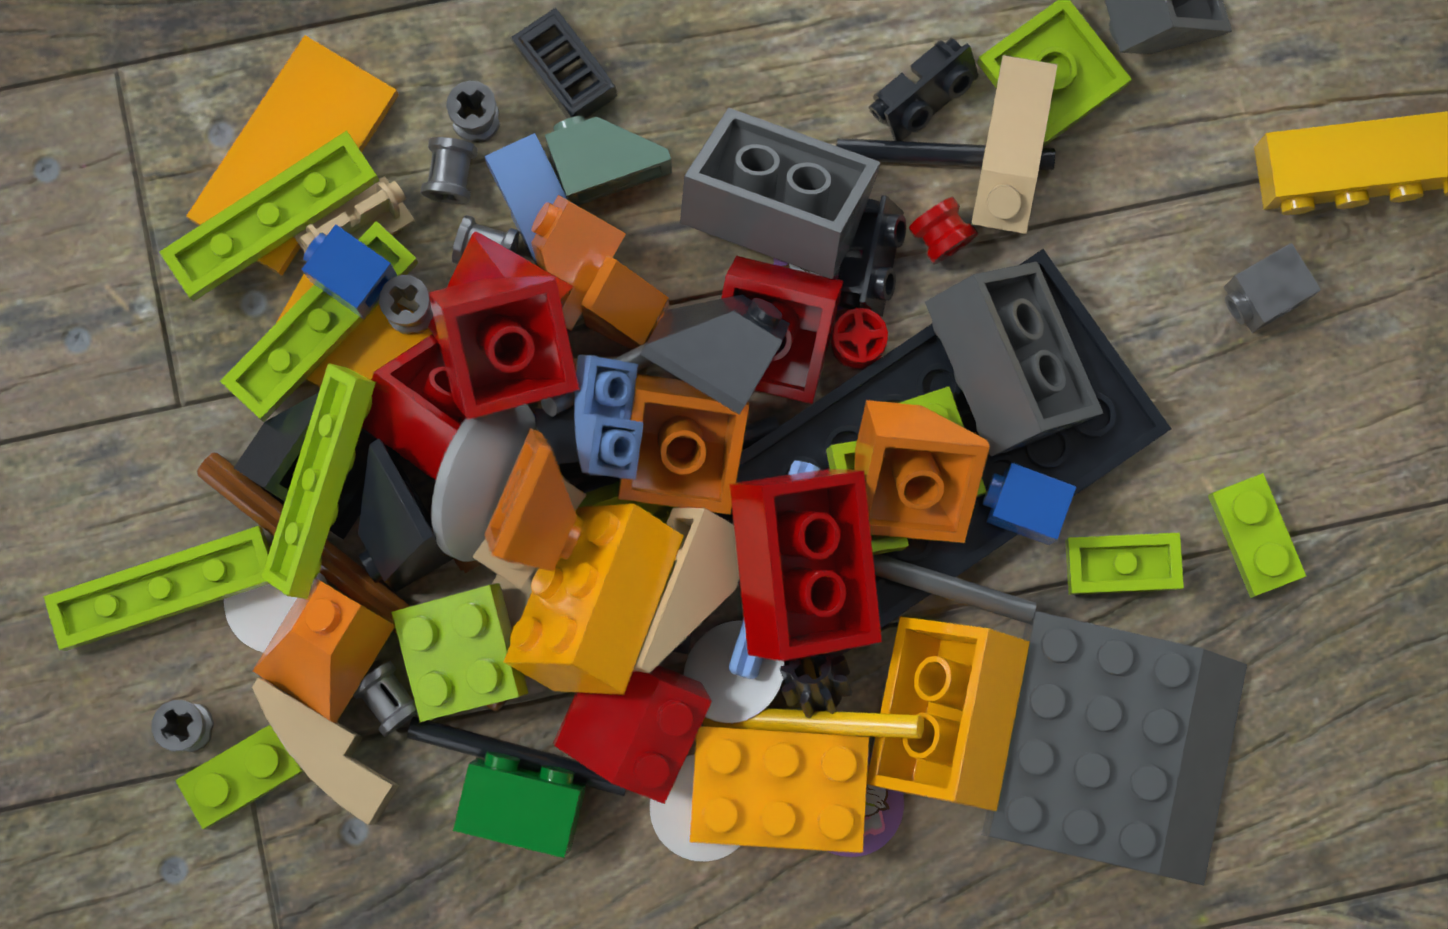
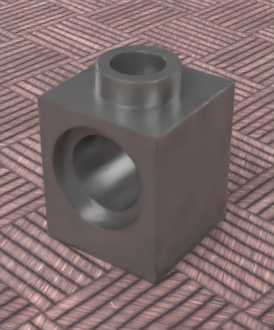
(1270, 288)

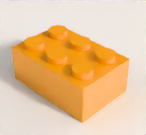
(597, 605)
(968, 694)
(779, 789)

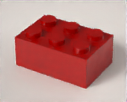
(805, 563)

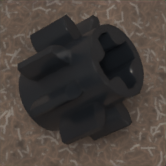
(816, 682)

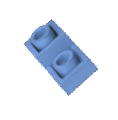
(525, 182)
(603, 407)

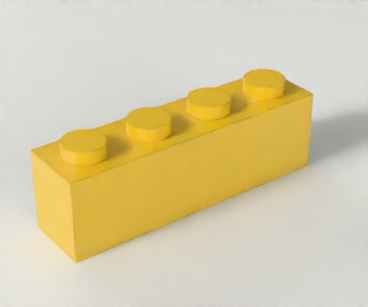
(1353, 162)

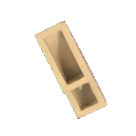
(326, 753)

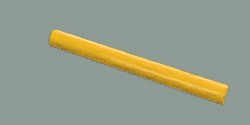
(826, 723)

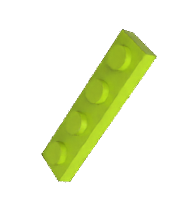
(269, 216)
(304, 337)
(318, 481)
(158, 589)

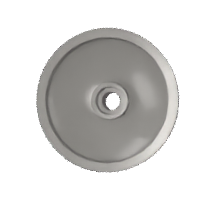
(475, 477)

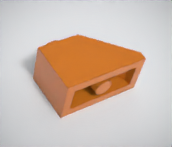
(573, 247)
(623, 305)

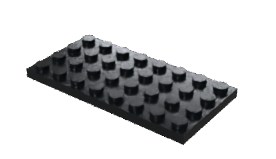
(922, 366)

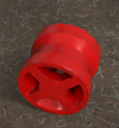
(943, 230)
(859, 328)

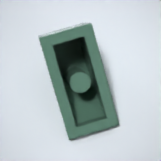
(602, 158)

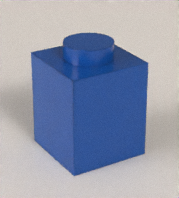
(347, 270)
(1028, 503)

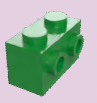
(520, 804)

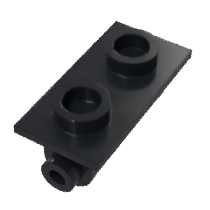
(944, 74)
(872, 277)

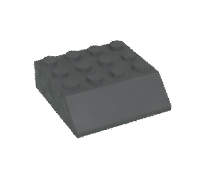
(1118, 748)

